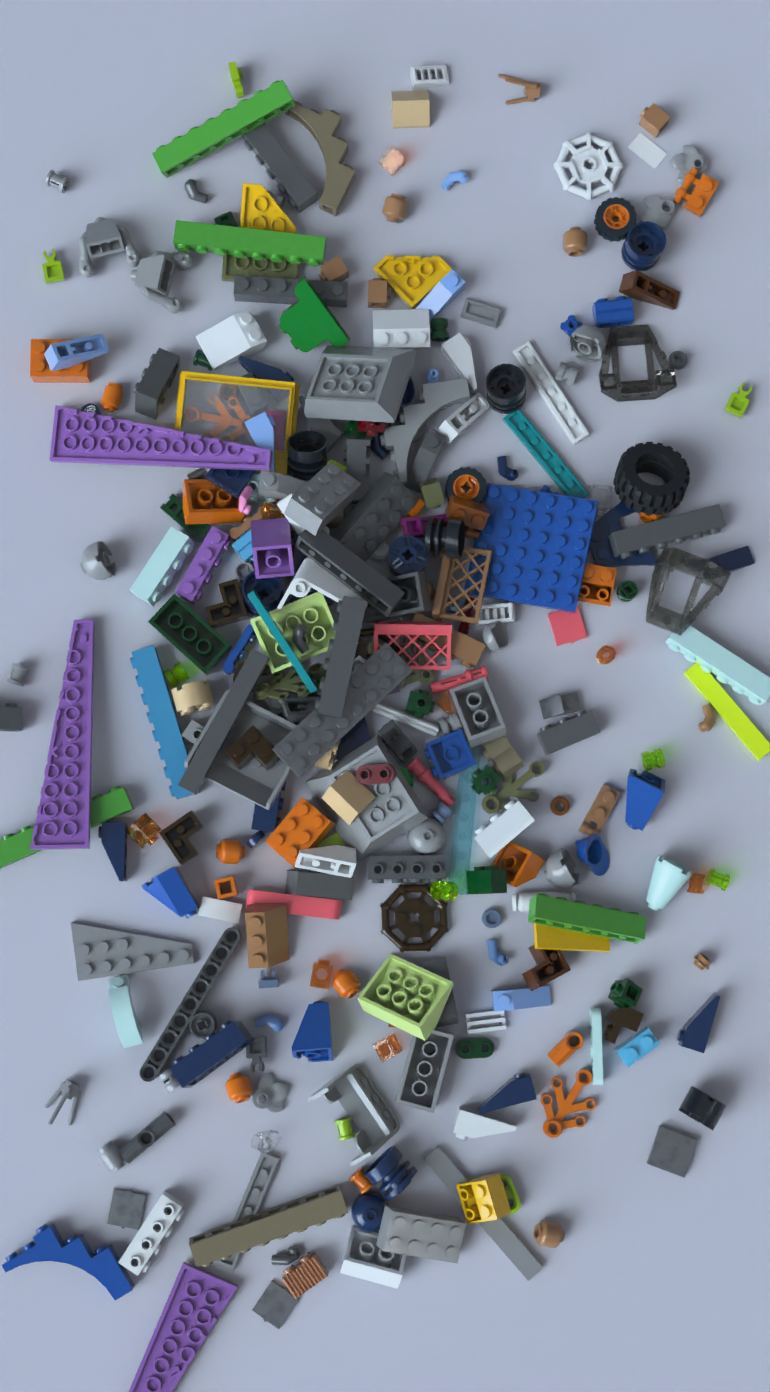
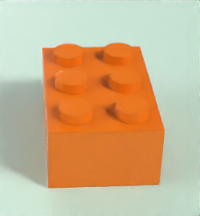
(41, 372)
(300, 830)

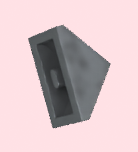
(298, 708)

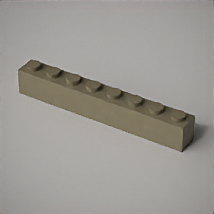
(268, 1225)

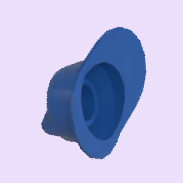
(593, 853)

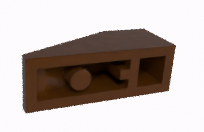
(646, 289)

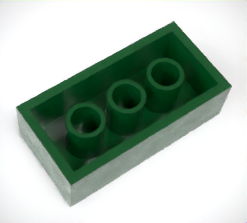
(190, 634)

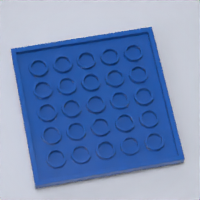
(536, 547)

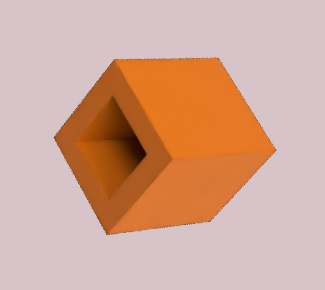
(226, 887)

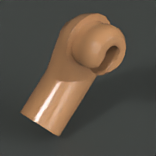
(709, 719)

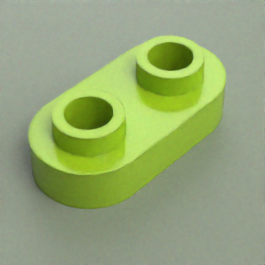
(511, 1193)

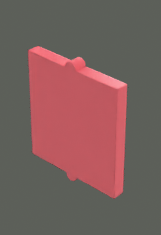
(567, 626)

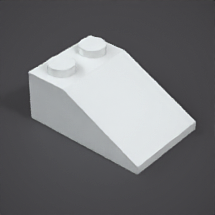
(231, 339)

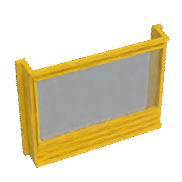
(222, 403)

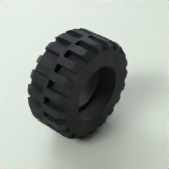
(645, 496)

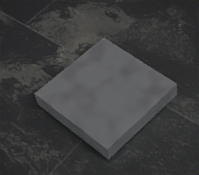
(672, 1151)

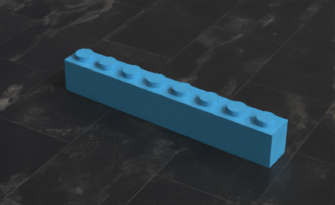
(162, 716)

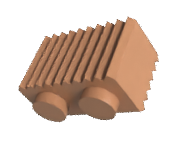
(304, 1275)

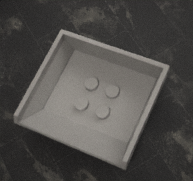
(359, 383)
(253, 779)
(387, 816)

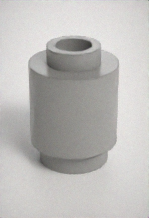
(111, 1157)

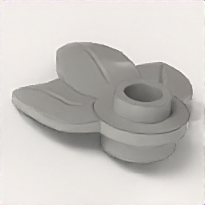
(686, 161)
(655, 212)
(272, 1091)

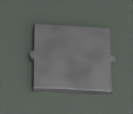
(126, 1209)
(275, 1304)

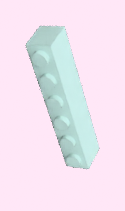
(722, 664)

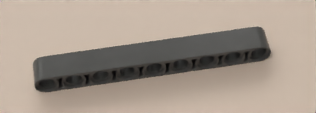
(183, 1010)

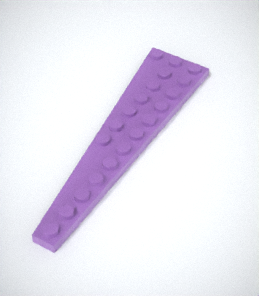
(113, 441)
(66, 791)
(182, 1328)

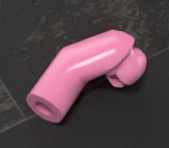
(243, 499)

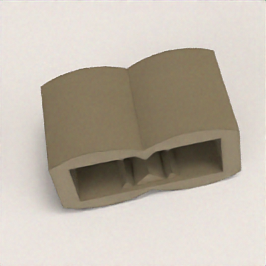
(503, 756)

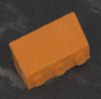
(208, 503)

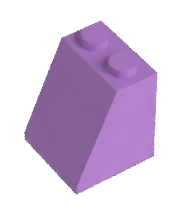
(272, 548)

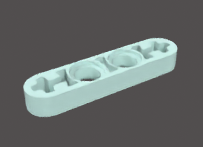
(596, 1046)

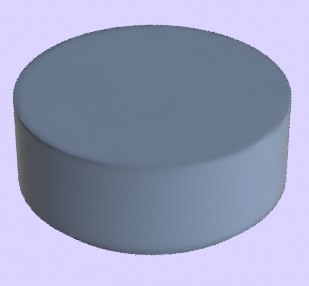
(491, 918)

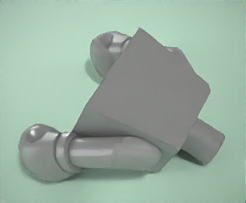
(102, 239)
(156, 274)

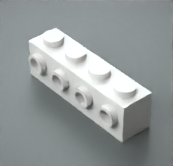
(151, 1232)

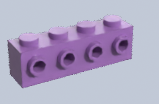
(203, 564)

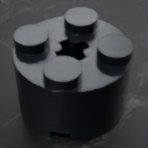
(702, 1108)

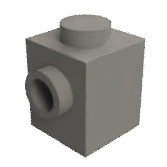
(192, 731)

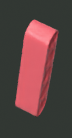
(298, 904)

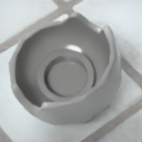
(495, 636)

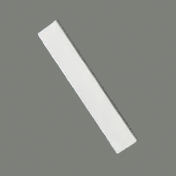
(551, 393)

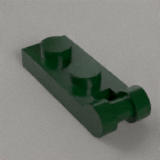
(198, 531)

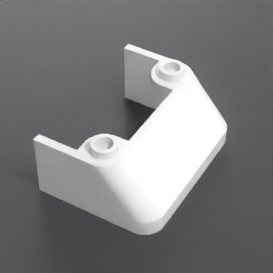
(314, 576)

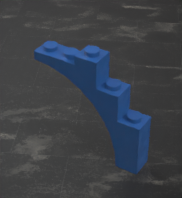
(76, 1252)

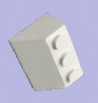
(401, 328)
(503, 827)
(369, 1262)

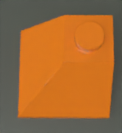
(519, 863)

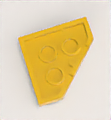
(262, 211)
(412, 276)

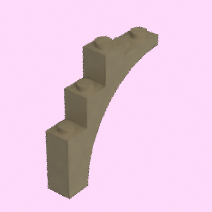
(334, 150)

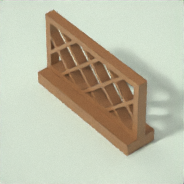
(445, 586)

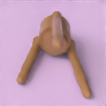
(531, 89)

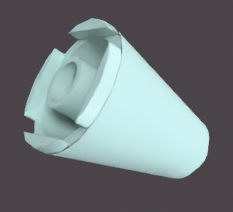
(665, 882)

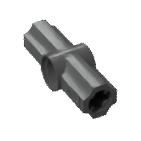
(137, 1145)

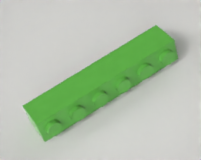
(586, 918)

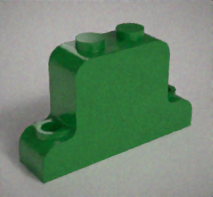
(311, 320)

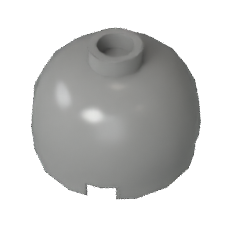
(587, 342)
(97, 561)
(427, 837)
(561, 869)

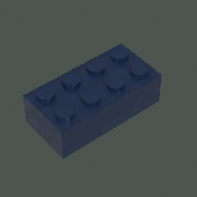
(211, 1054)

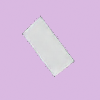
(647, 150)

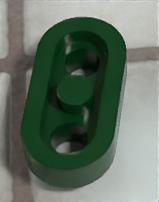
(474, 1048)

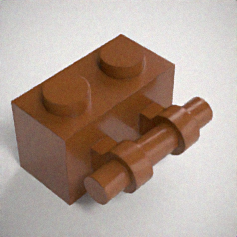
(473, 513)

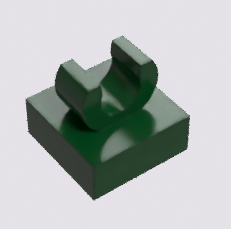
(226, 219)

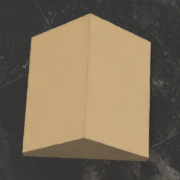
(410, 109)
(348, 797)

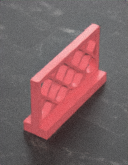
(416, 628)

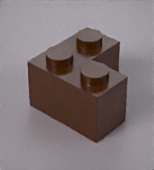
(549, 967)

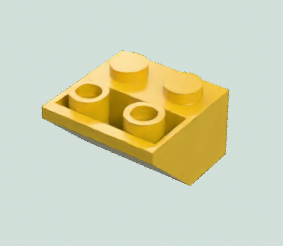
(483, 1198)

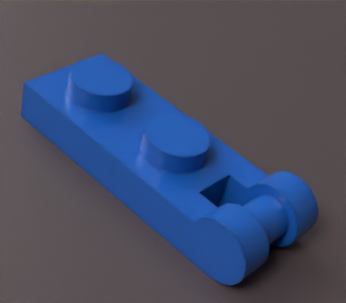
(239, 650)

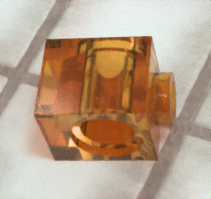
(144, 831)
(321, 983)

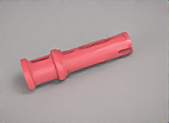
(452, 682)
(424, 775)

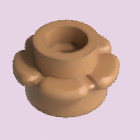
(702, 961)

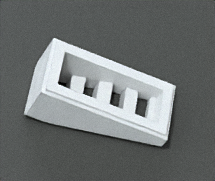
(426, 83)
(512, 615)

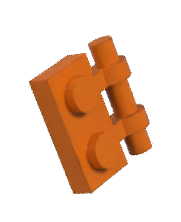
(701, 194)

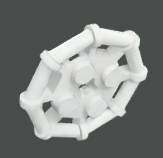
(584, 175)

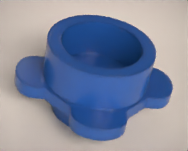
(570, 321)

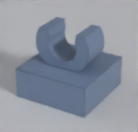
(268, 982)

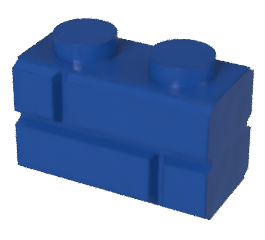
(613, 312)

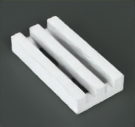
(486, 1021)

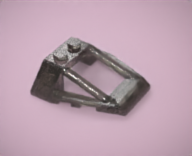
(658, 381)
(692, 565)

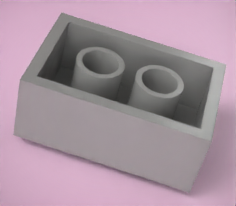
(478, 712)

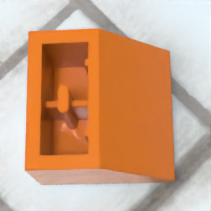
(597, 585)

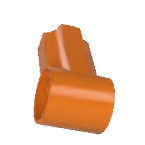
(563, 1049)

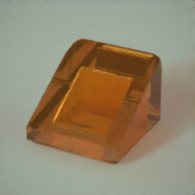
(392, 161)
(444, 703)
(387, 1047)

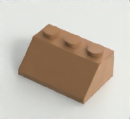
(267, 934)

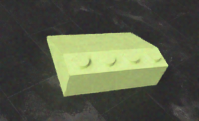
(311, 612)
(406, 996)

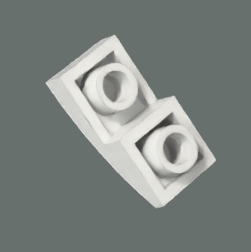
(219, 909)

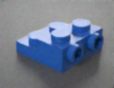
(449, 755)

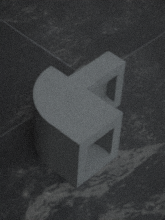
(397, 741)

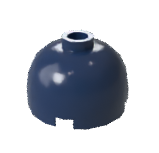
(368, 1210)

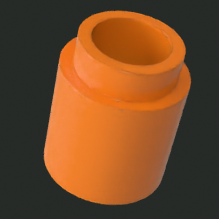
(112, 397)

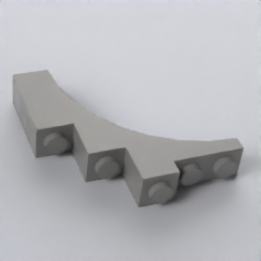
(435, 398)

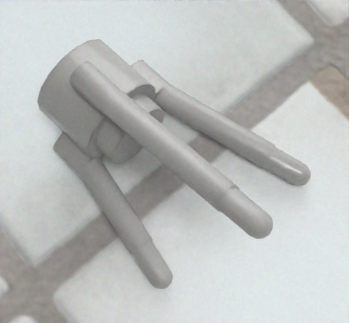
(69, 1089)

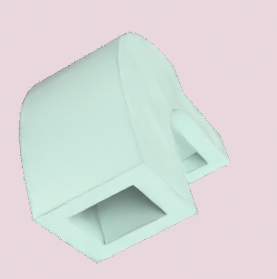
(123, 1011)

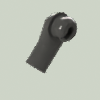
(192, 192)
(297, 638)
(286, 1259)

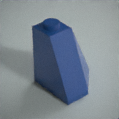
(642, 797)
(173, 892)
(314, 1034)

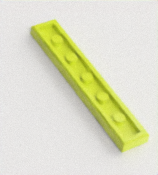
(728, 711)

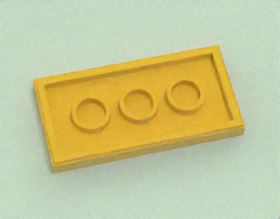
(561, 939)

